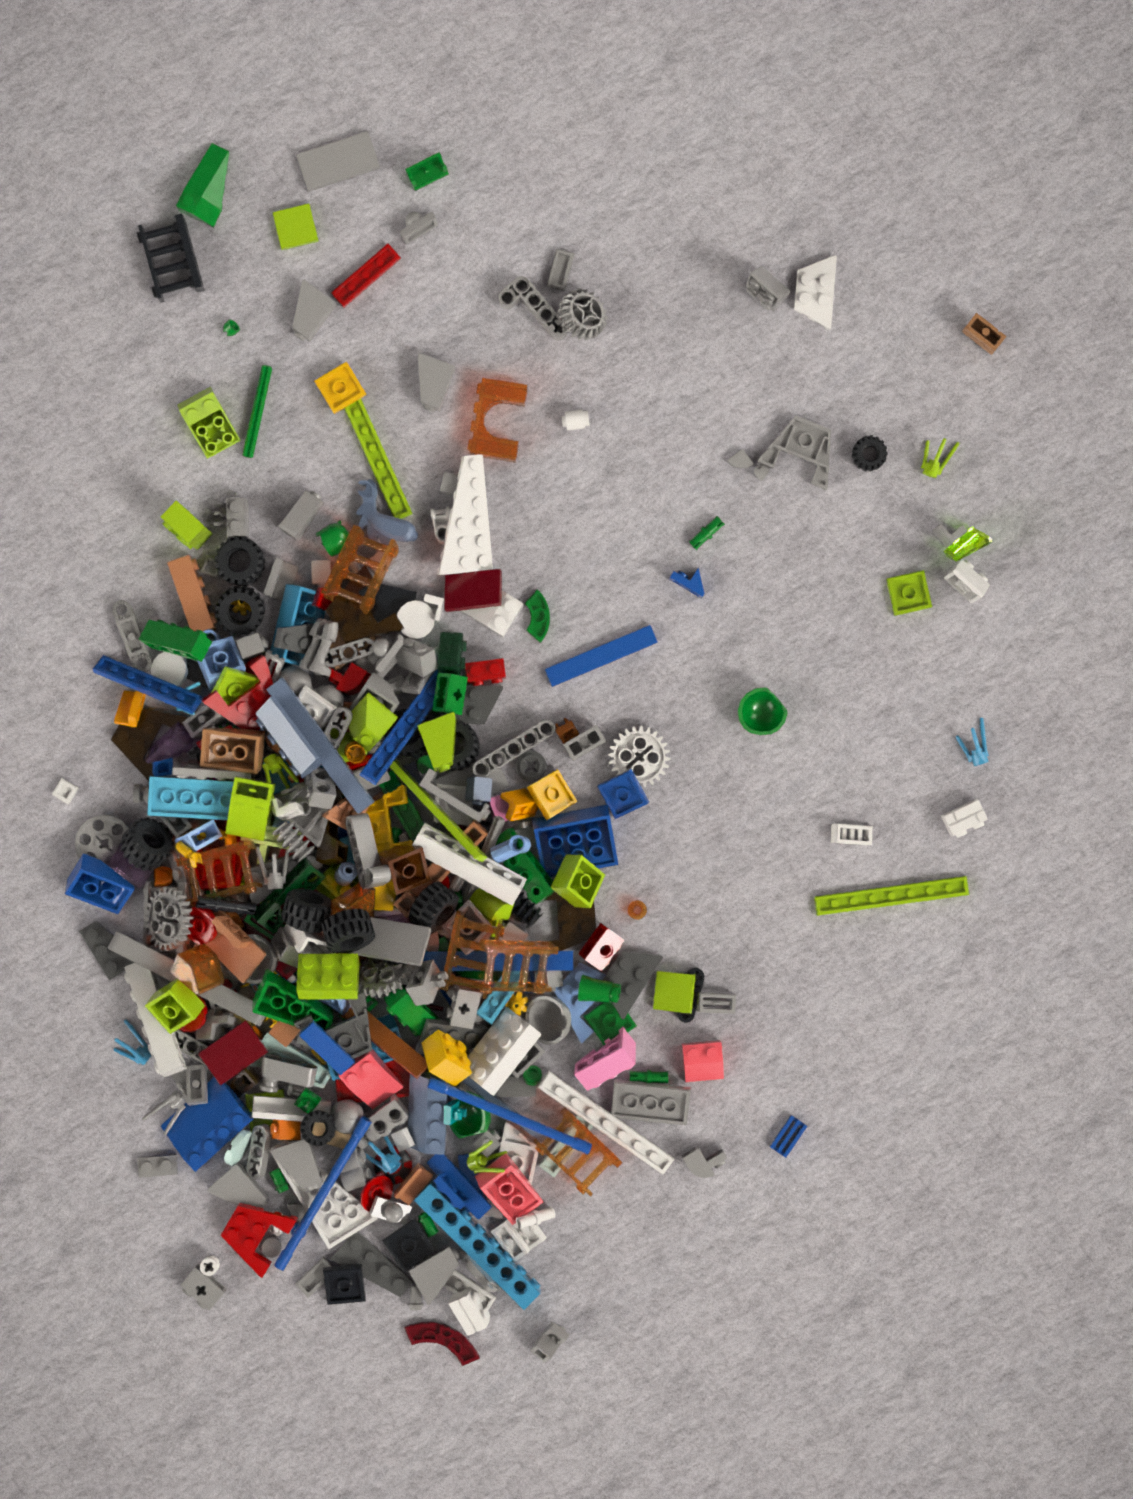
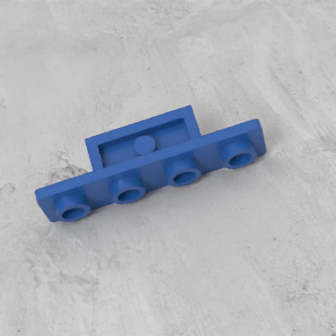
(457, 1186)

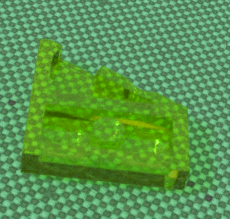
(967, 544)

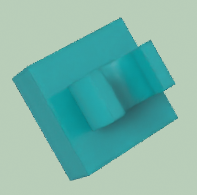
(453, 1112)

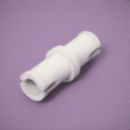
(535, 1217)

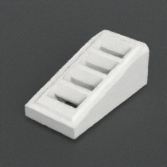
(835, 834)

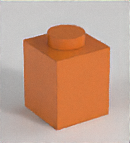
(285, 1130)

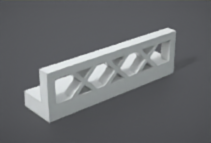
(282, 1108)

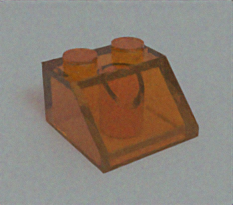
(198, 969)

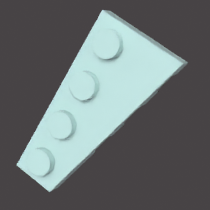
(292, 1052)

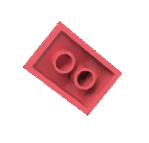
(371, 1079)
(509, 1190)

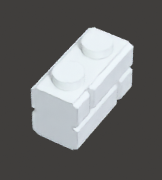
(964, 817)
(469, 1311)

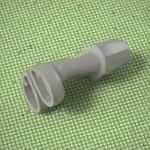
(324, 633)

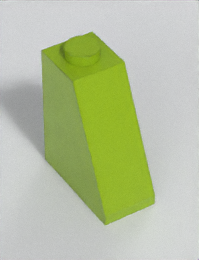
(440, 740)

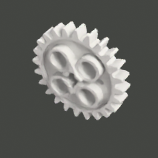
(627, 743)

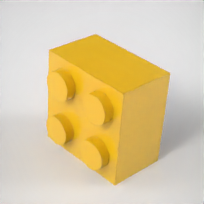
(446, 1057)

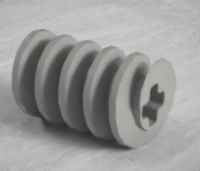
(293, 841)

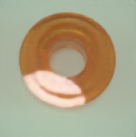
(631, 910)

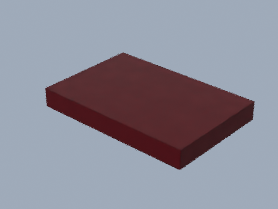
(473, 590)
(233, 1052)

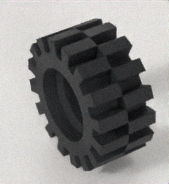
(879, 447)
(306, 1132)

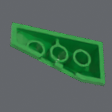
(205, 189)

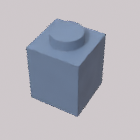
(478, 790)

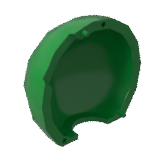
(761, 712)
(474, 1123)

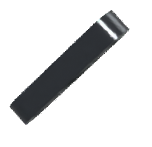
(698, 982)

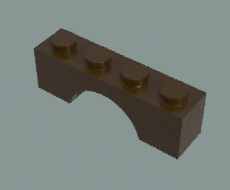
(332, 850)

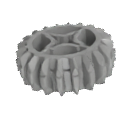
(586, 312)

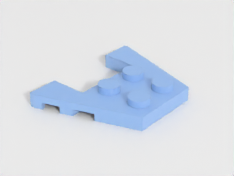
(569, 995)

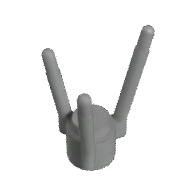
(275, 880)
(175, 1101)

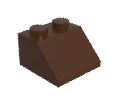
(406, 866)

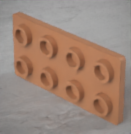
(235, 947)

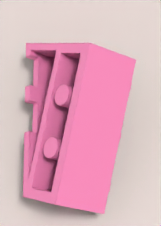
(607, 1062)

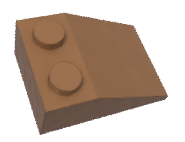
(232, 749)

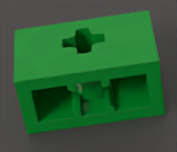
(449, 693)

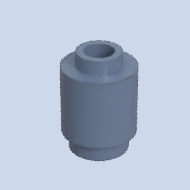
(345, 874)

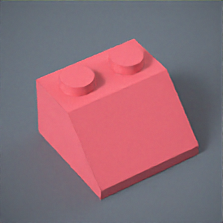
(703, 1061)

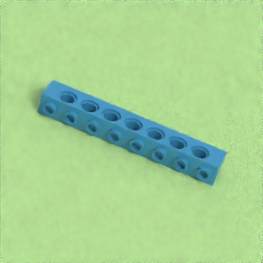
(522, 1297)

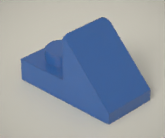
(694, 585)

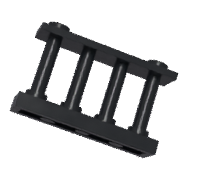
(189, 262)

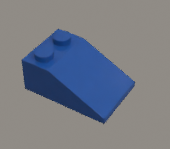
(98, 885)

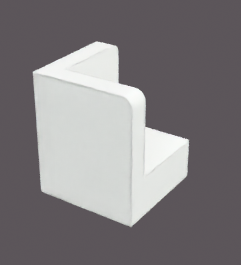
(435, 604)

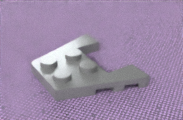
(805, 441)

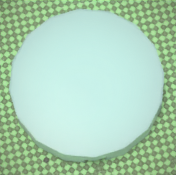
(239, 1147)

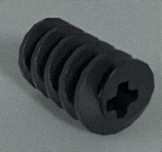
(526, 910)

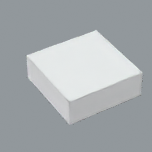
(65, 791)
(402, 1139)

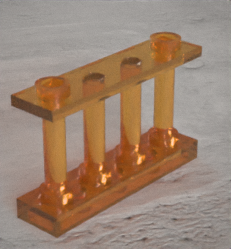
(347, 555)
(224, 854)
(457, 942)
(510, 948)
(582, 1133)

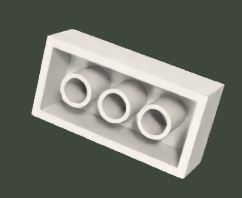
(501, 1050)

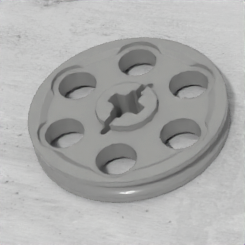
(107, 833)

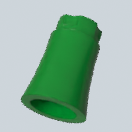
(598, 990)

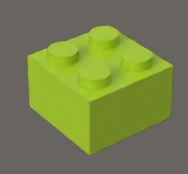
(578, 881)
(174, 1005)

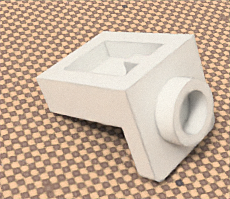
(288, 811)

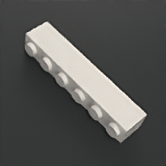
(455, 858)
(162, 1044)

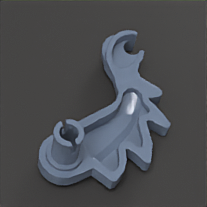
(382, 525)

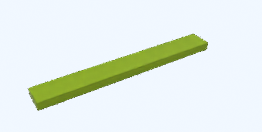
(378, 460)
(438, 812)
(891, 895)

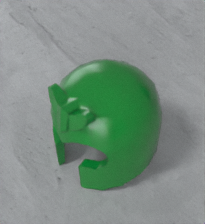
(333, 537)

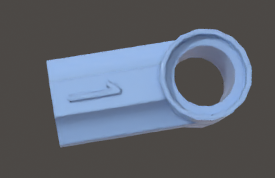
(509, 849)

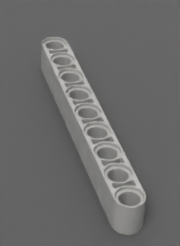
(162, 966)

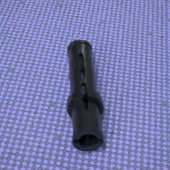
(218, 904)

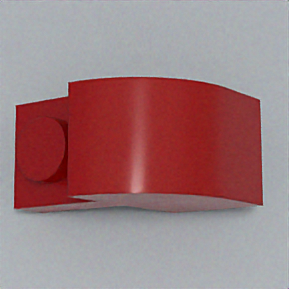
(352, 681)

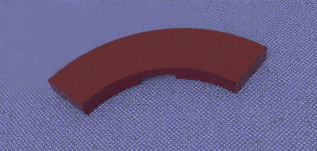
(445, 1335)

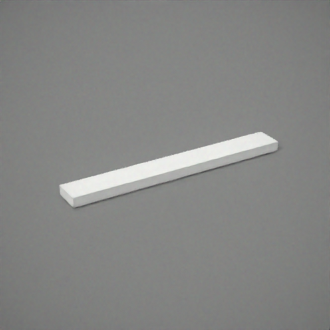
(606, 1122)

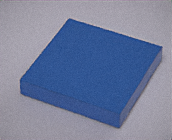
(623, 793)

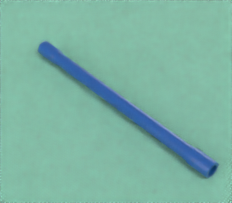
(573, 1142)
(287, 1253)

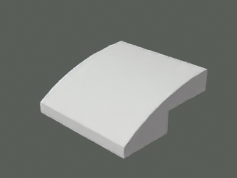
(517, 1241)

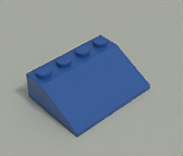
(576, 833)
(208, 1127)

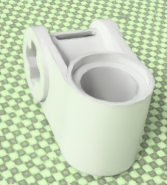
(440, 521)

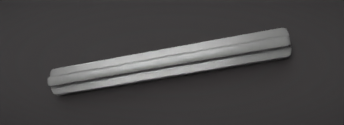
(490, 842)

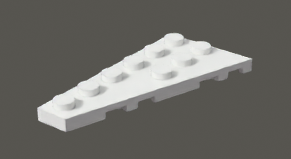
(467, 532)
(338, 1215)

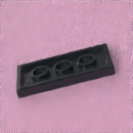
(387, 600)

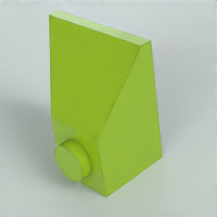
(370, 721)

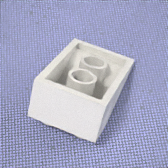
(967, 581)
(500, 617)

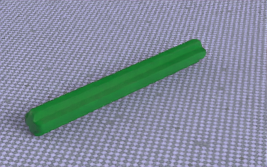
(257, 411)

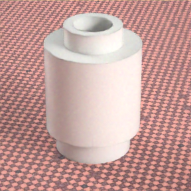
(575, 419)

